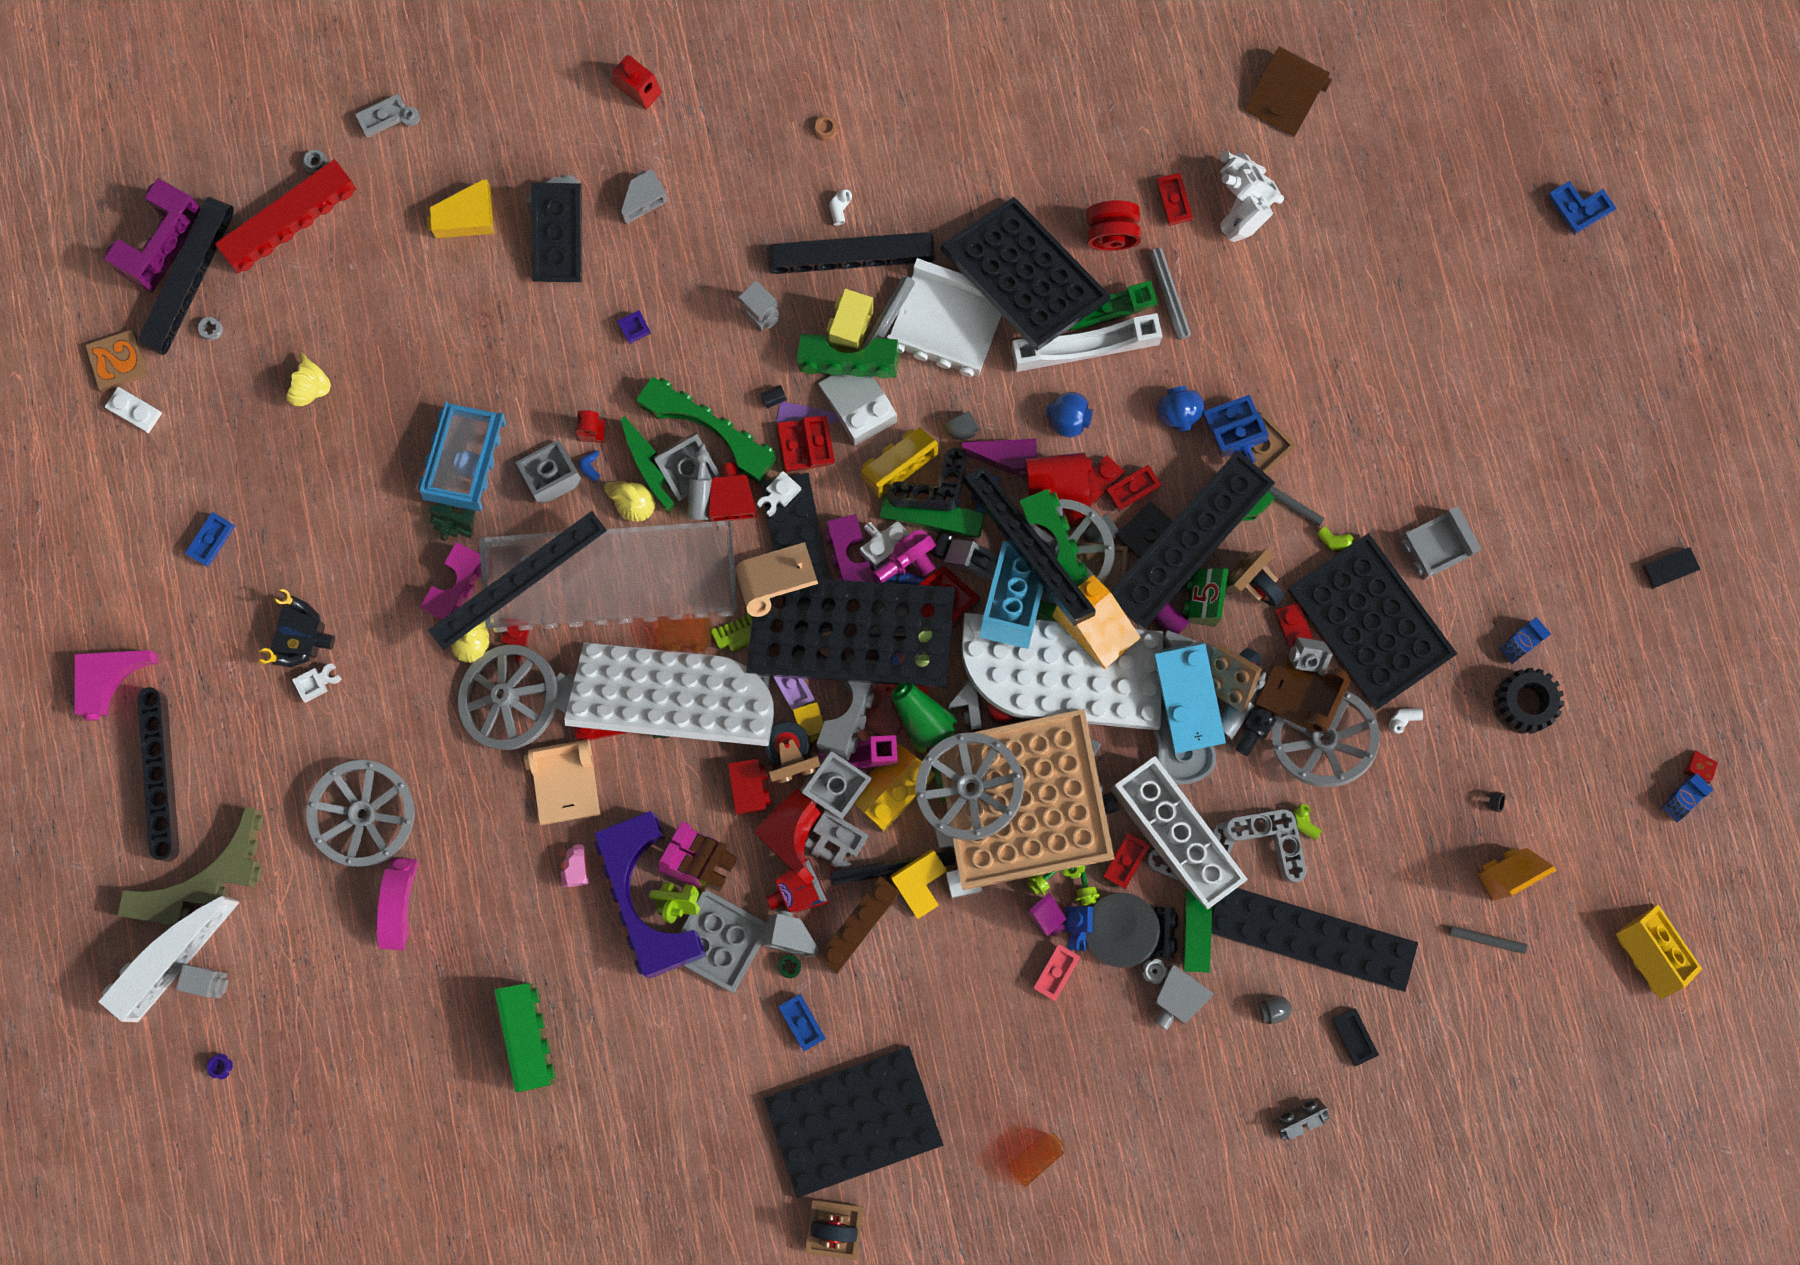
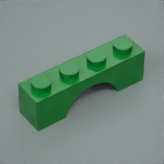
(876, 360)
(1043, 510)

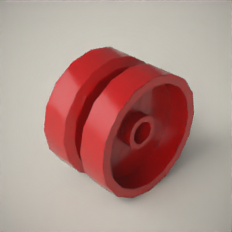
(1113, 225)

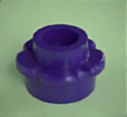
(212, 1066)

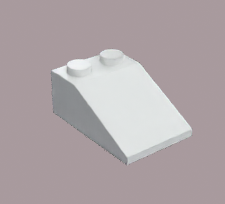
(859, 405)

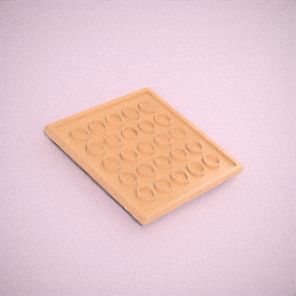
(1061, 807)

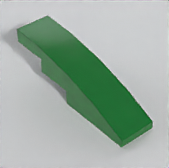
(643, 456)
(954, 522)

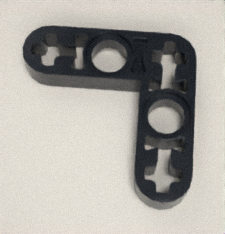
(942, 490)

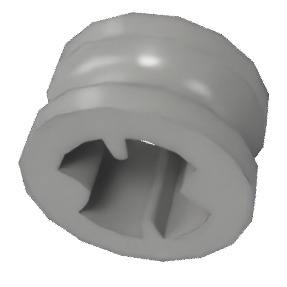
(203, 324)

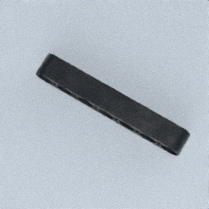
(850, 253)
(186, 276)
(166, 783)

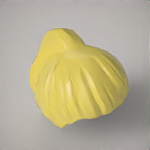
(307, 383)
(631, 499)
(472, 645)

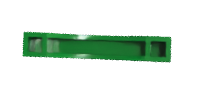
(665, 403)

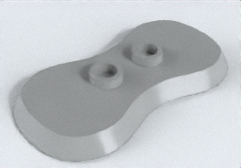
(1184, 766)

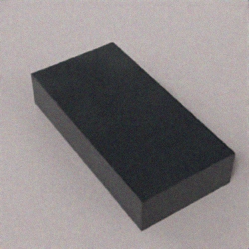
(1671, 568)
(1355, 1037)

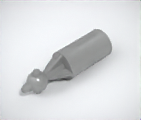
(699, 487)
(1233, 718)

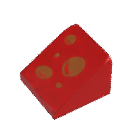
(1702, 765)

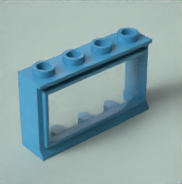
(461, 456)

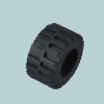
(1542, 686)

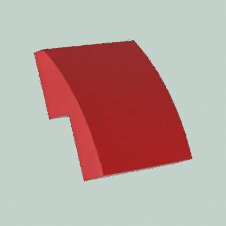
(805, 443)

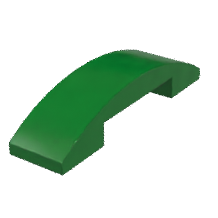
(1121, 304)

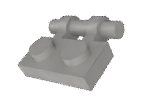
(841, 834)

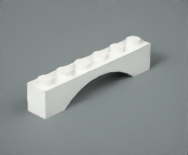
(1121, 337)

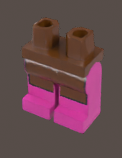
(696, 859)

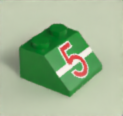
(1206, 596)

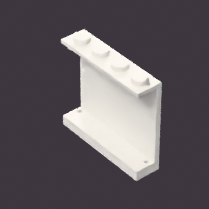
(946, 320)

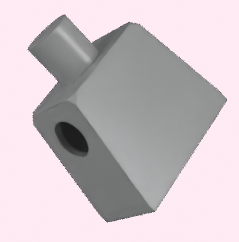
(1179, 998)

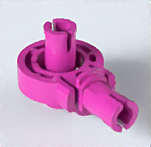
(908, 550)

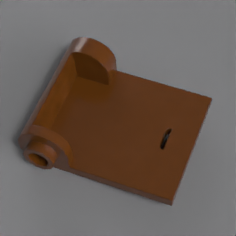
(1287, 91)
(1304, 695)

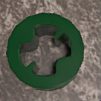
(794, 959)

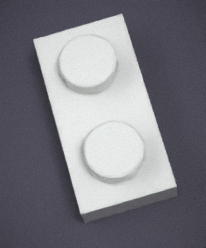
(133, 410)

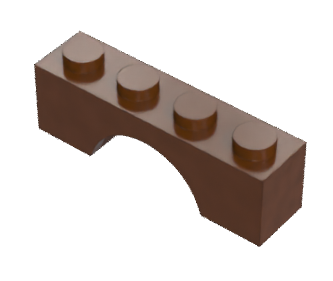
(858, 925)

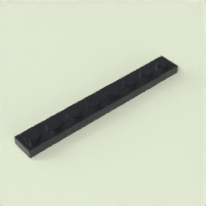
(1029, 546)
(517, 580)

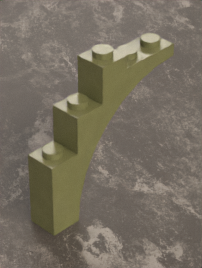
(232, 867)

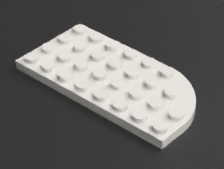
(1063, 677)
(669, 695)

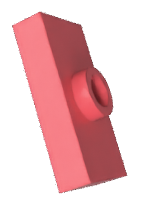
(1056, 972)

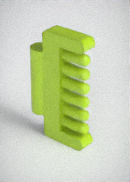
(737, 639)

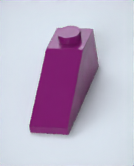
(1003, 454)
(1047, 916)

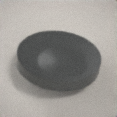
(1123, 930)

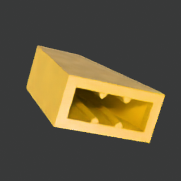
(463, 213)

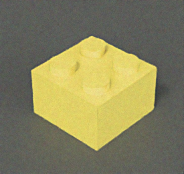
(850, 321)

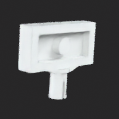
(882, 543)

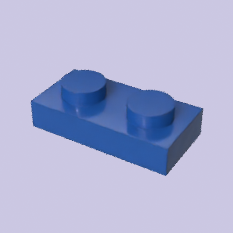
(210, 539)
(802, 1022)

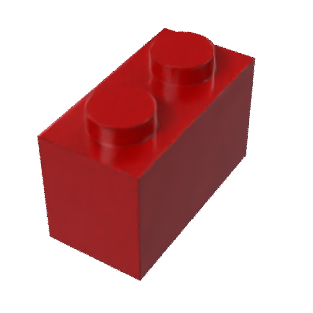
(748, 787)

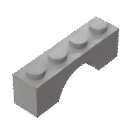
(841, 733)

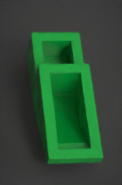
(1196, 935)

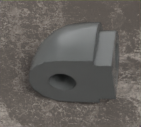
(961, 427)
(1093, 534)
(1274, 1009)

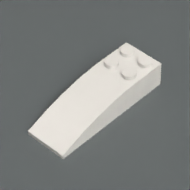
(1178, 833)
(162, 961)

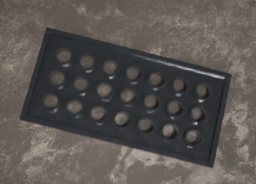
(858, 669)

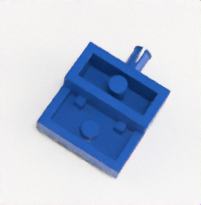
(1236, 427)

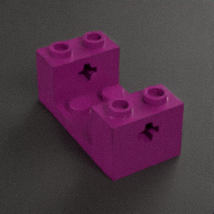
(159, 252)

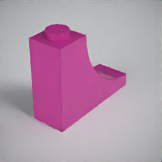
(99, 676)

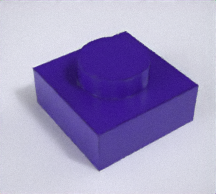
(634, 327)

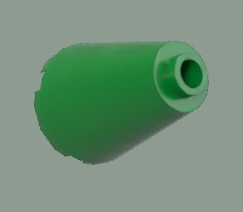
(922, 717)

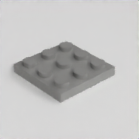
(728, 937)

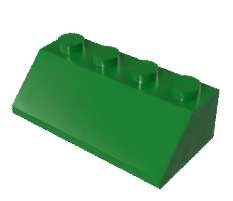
(524, 1037)

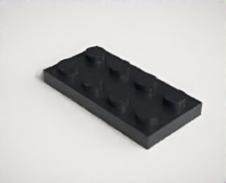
(556, 232)

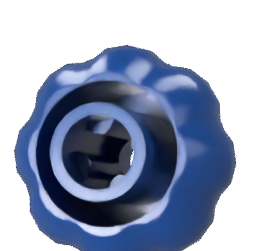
(1180, 408)
(1069, 414)

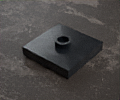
(1143, 529)

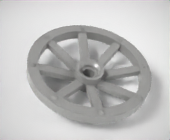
(1107, 547)
(510, 698)
(1339, 778)
(967, 780)
(354, 813)

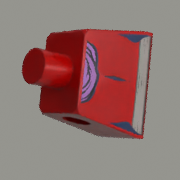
(796, 893)

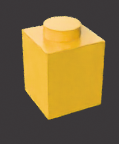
(810, 719)

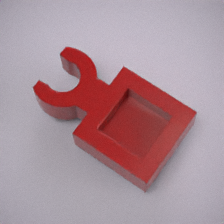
(515, 637)

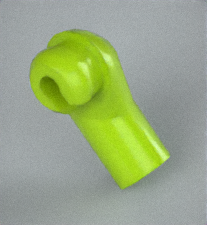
(1336, 542)
(1303, 823)

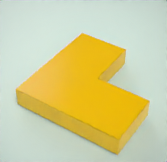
(913, 880)

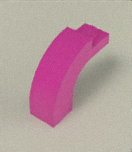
(873, 753)
(394, 903)

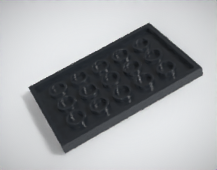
(1025, 273)
(1372, 621)
(853, 1122)

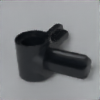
(1257, 726)

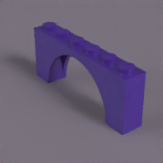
(621, 850)

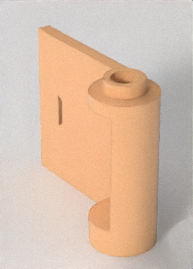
(773, 576)
(564, 778)

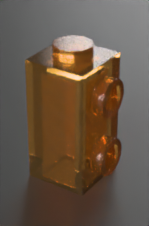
(685, 633)
(1036, 1158)

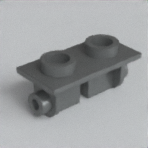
(1290, 1122)

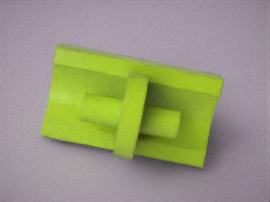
(675, 904)

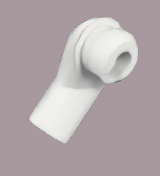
(1403, 716)

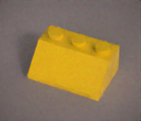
(899, 461)
(891, 789)
(1659, 952)

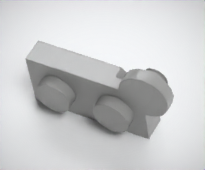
(387, 114)

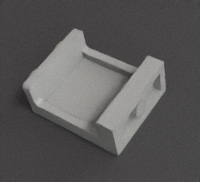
(1440, 543)

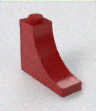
(787, 831)

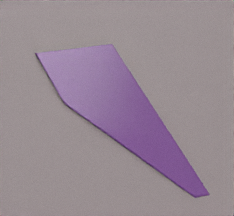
(795, 412)

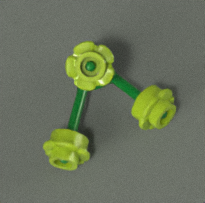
(1086, 895)

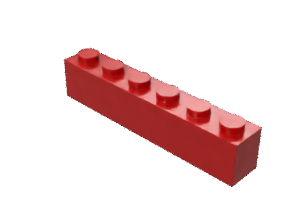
(286, 216)

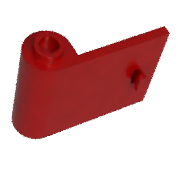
(1065, 476)

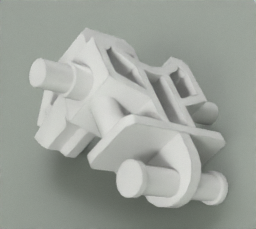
(1253, 192)

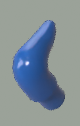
(586, 467)

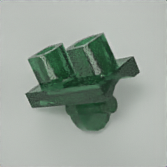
(452, 523)

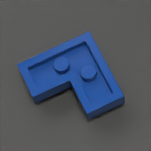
(1580, 213)

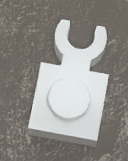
(781, 491)
(313, 683)

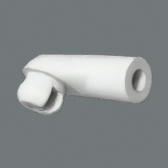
(838, 204)

